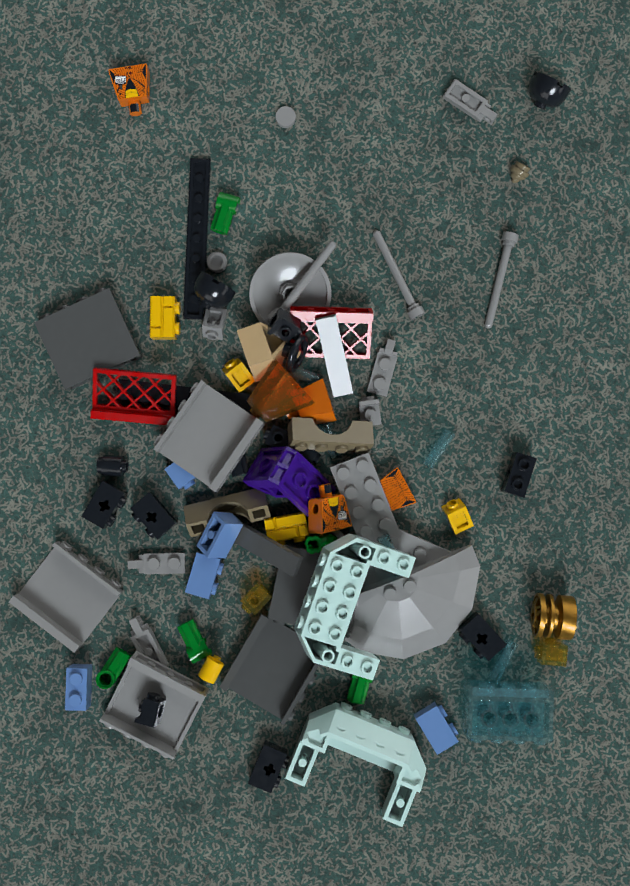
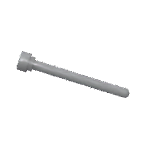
(509, 240)
(306, 278)
(414, 308)

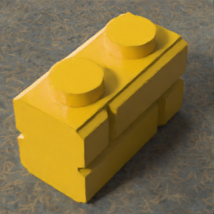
(164, 318)
(287, 527)

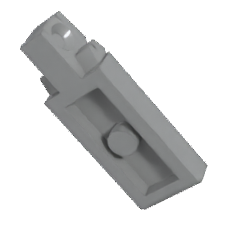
(469, 102)
(383, 370)
(159, 563)
(145, 640)

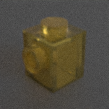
(255, 598)
(551, 652)

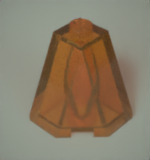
(277, 394)

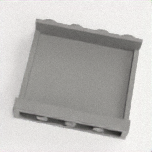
(181, 704)

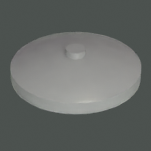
(276, 280)

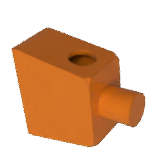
(321, 410)

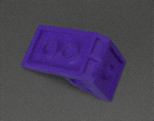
(285, 474)

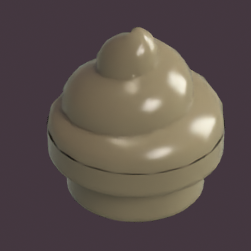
(519, 172)

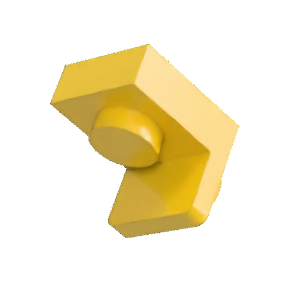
(238, 374)
(457, 515)

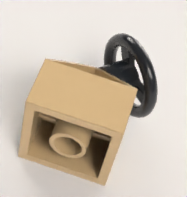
(263, 348)

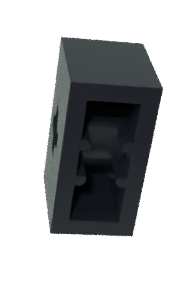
(518, 474)
(94, 511)
(164, 518)
(492, 642)
(260, 776)

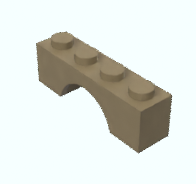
(305, 435)
(249, 503)

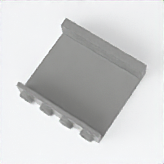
(208, 435)
(67, 596)

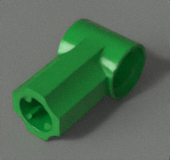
(225, 210)
(317, 541)
(195, 643)
(113, 667)
(358, 689)

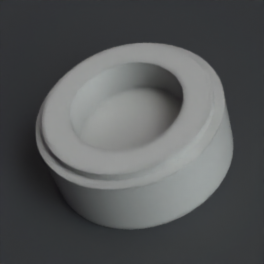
(285, 117)
(217, 262)

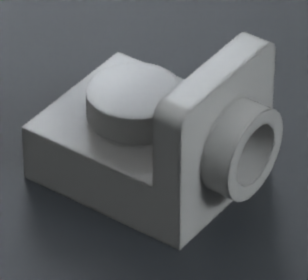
(214, 323)
(370, 410)

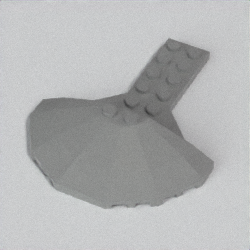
(402, 613)

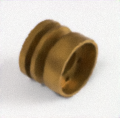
(553, 616)

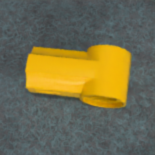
(211, 669)

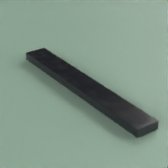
(196, 234)
(181, 393)

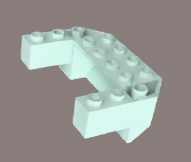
(333, 598)
(369, 740)

